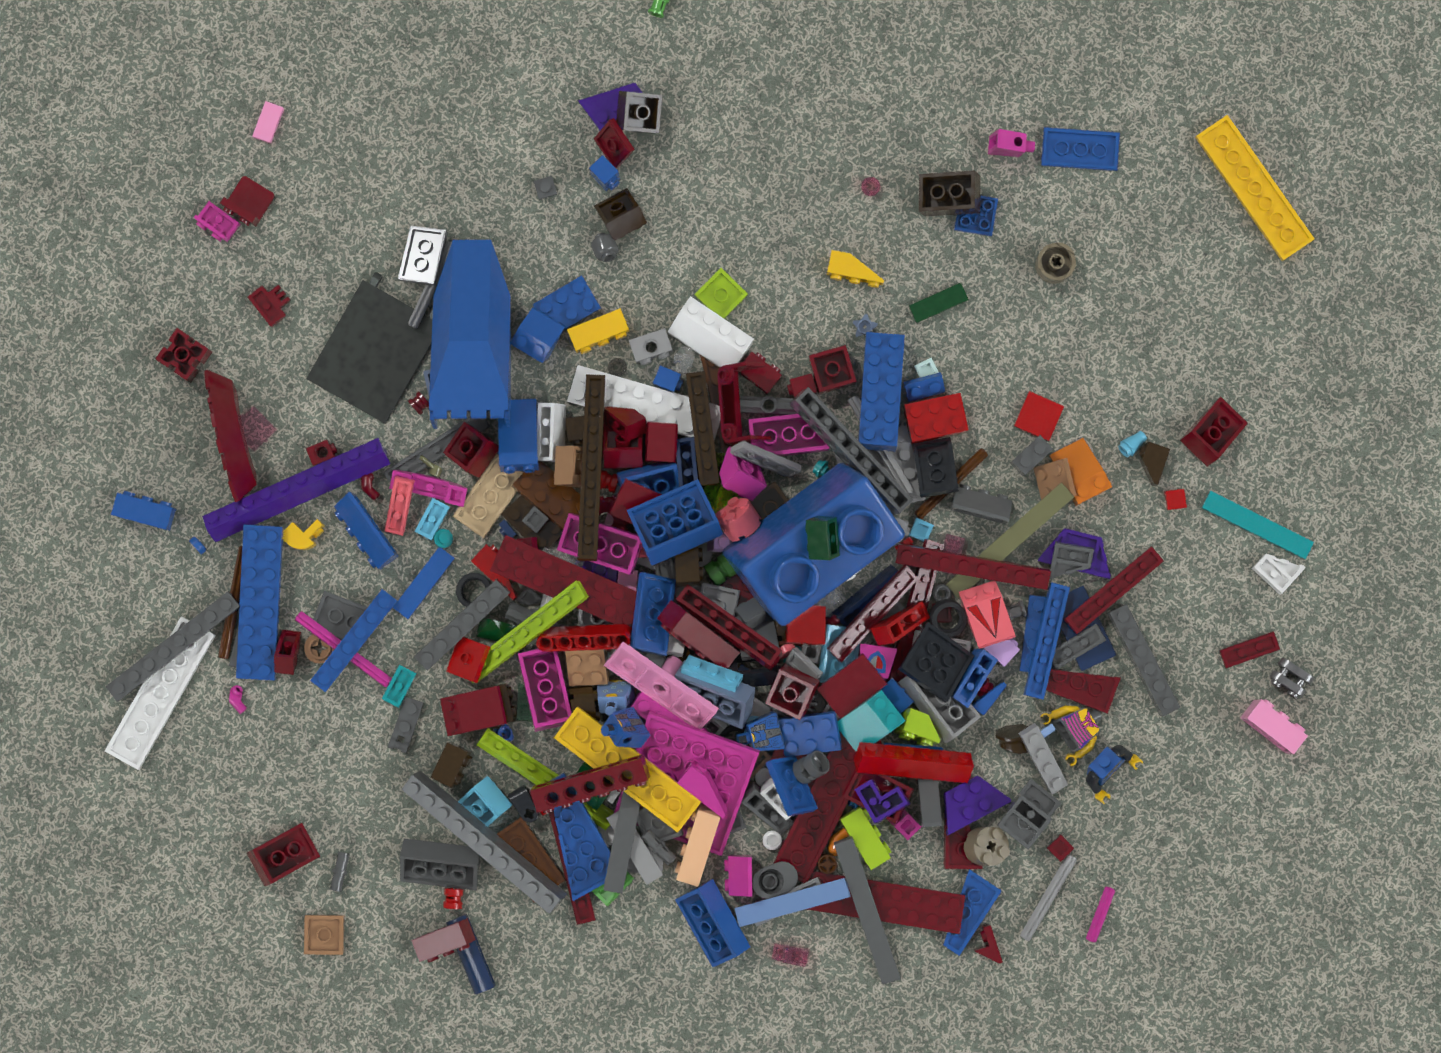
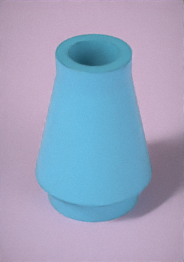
(1130, 445)

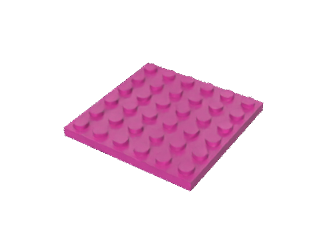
(730, 764)

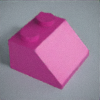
(741, 476)
(740, 875)

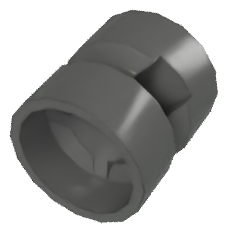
(811, 767)

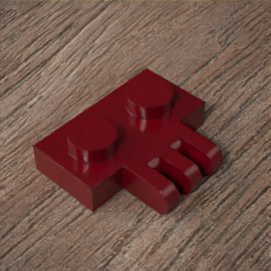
(269, 304)

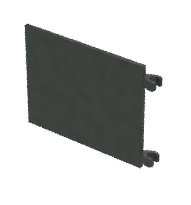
(372, 351)

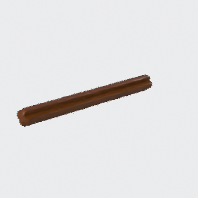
(230, 621)

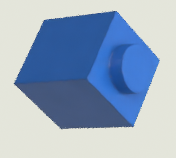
(668, 379)

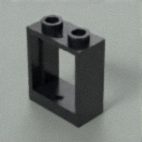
(755, 677)

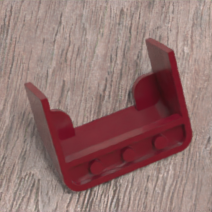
(730, 403)

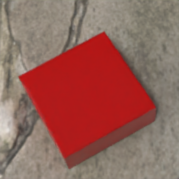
(1175, 499)

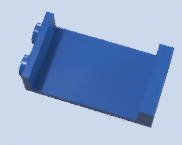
(519, 443)

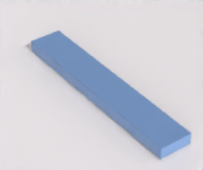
(792, 902)

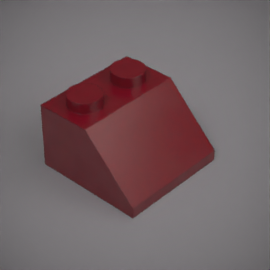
(471, 450)
(619, 452)

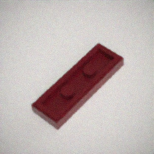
(1249, 649)

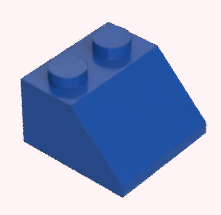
(537, 335)

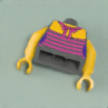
(1077, 729)

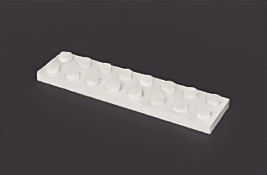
(651, 402)
(156, 703)

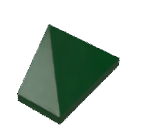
(493, 629)

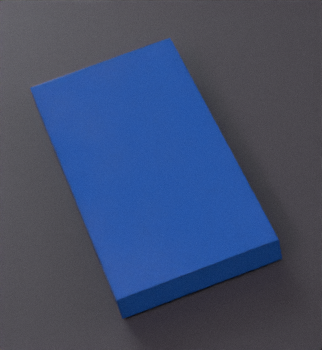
(1080, 149)
(651, 598)

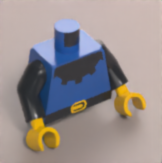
(1105, 766)

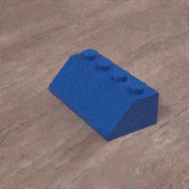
(365, 530)
(712, 923)

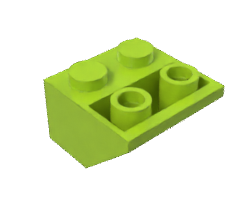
(918, 728)

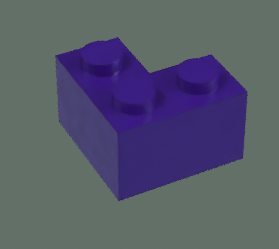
(880, 805)

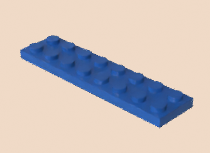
(259, 601)

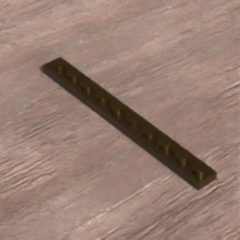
(591, 468)

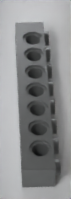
(849, 449)

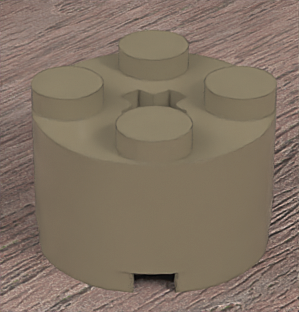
(1065, 267)
(996, 843)

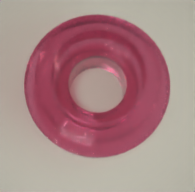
(870, 180)

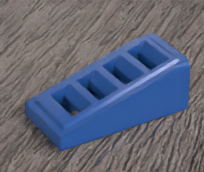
(984, 703)

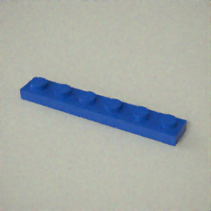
(353, 640)
(1046, 641)

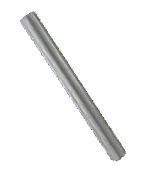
(886, 456)

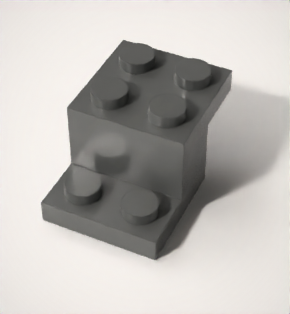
(1029, 814)

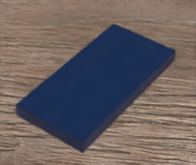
(1097, 654)

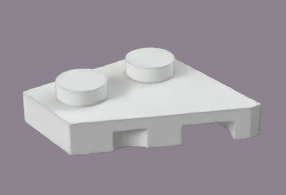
(1277, 572)

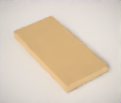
(487, 499)

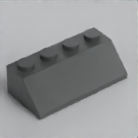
(439, 864)

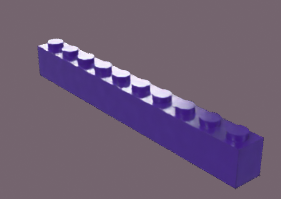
(296, 489)

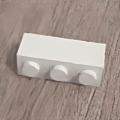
(550, 430)

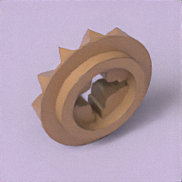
(313, 654)

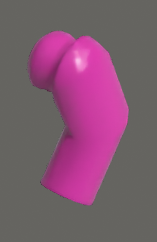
(235, 699)

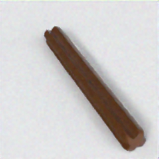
(969, 466)

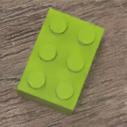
(866, 837)

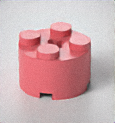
(738, 518)

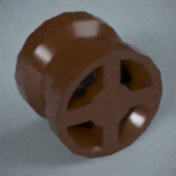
(829, 865)

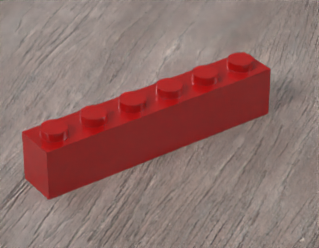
(913, 762)

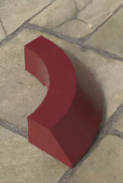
(230, 434)

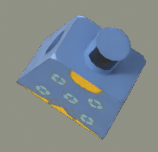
(615, 696)

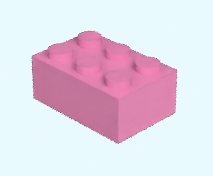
(1274, 726)

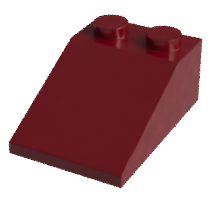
(1214, 432)
(473, 711)
(884, 783)
(283, 854)

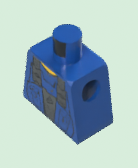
(626, 729)
(763, 733)

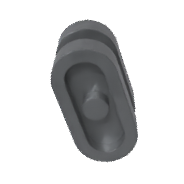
(1294, 689)

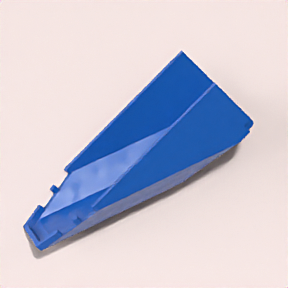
(471, 336)

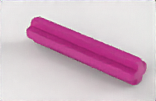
(1100, 914)

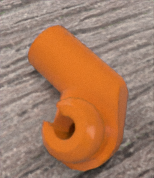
(842, 834)

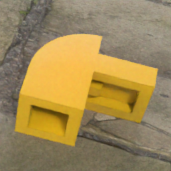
(301, 540)

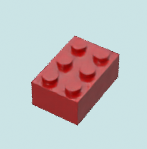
(935, 418)

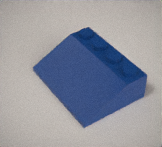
(675, 522)

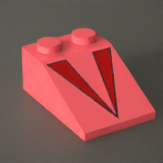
(986, 614)

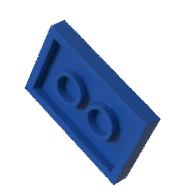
(569, 303)
(810, 733)
(794, 795)

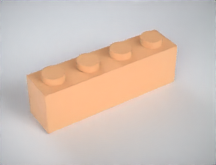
(698, 846)

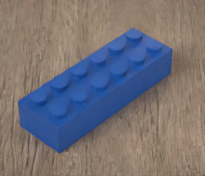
(881, 391)

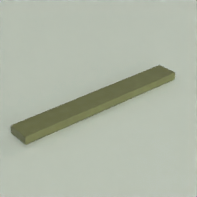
(1017, 533)

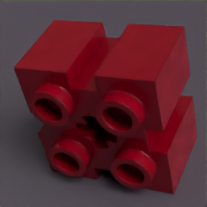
(183, 344)

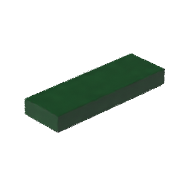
(938, 303)

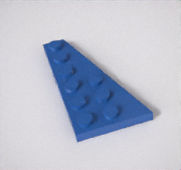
(582, 846)

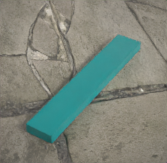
(1257, 525)

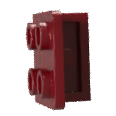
(248, 201)

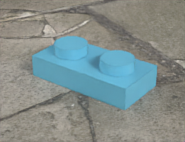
(432, 519)

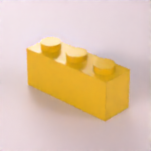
(598, 331)

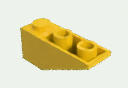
(848, 267)

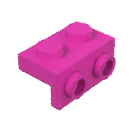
(217, 221)

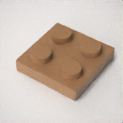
(1051, 475)
(324, 934)

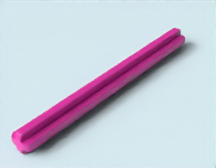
(333, 642)

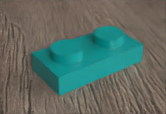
(399, 686)

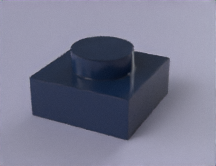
(506, 529)

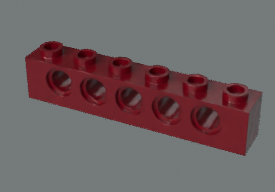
(541, 792)

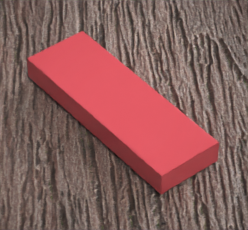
(399, 505)

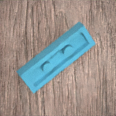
(711, 673)

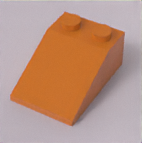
(1085, 469)

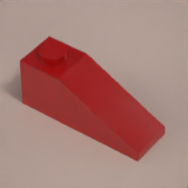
(484, 561)
(900, 624)

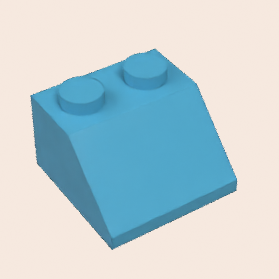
(485, 801)

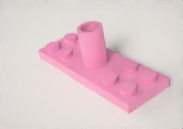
(661, 684)

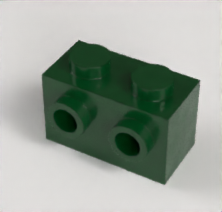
(822, 538)

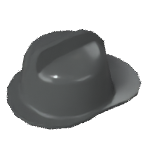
(774, 880)

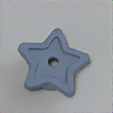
(864, 321)

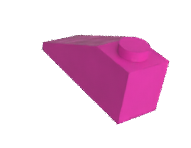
(700, 784)

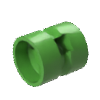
(719, 570)

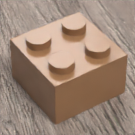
(568, 466)
(587, 667)

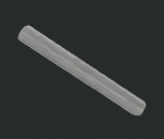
(427, 294)
(1048, 897)

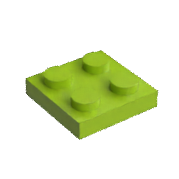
(721, 294)

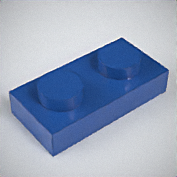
(924, 387)

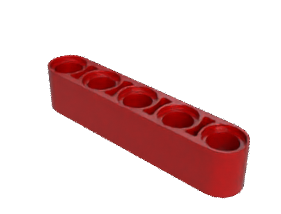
(576, 642)

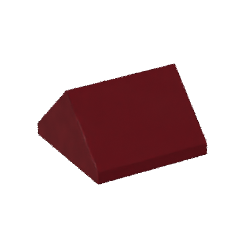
(660, 442)

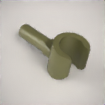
(435, 470)

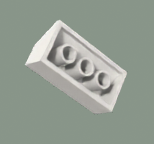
(710, 334)

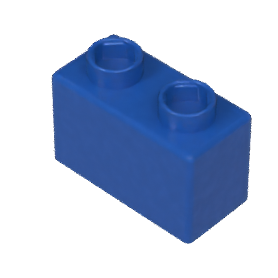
(776, 557)

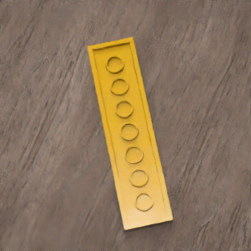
(1254, 188)
(661, 792)

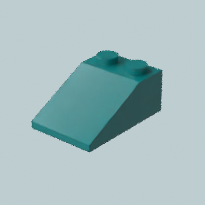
(870, 720)

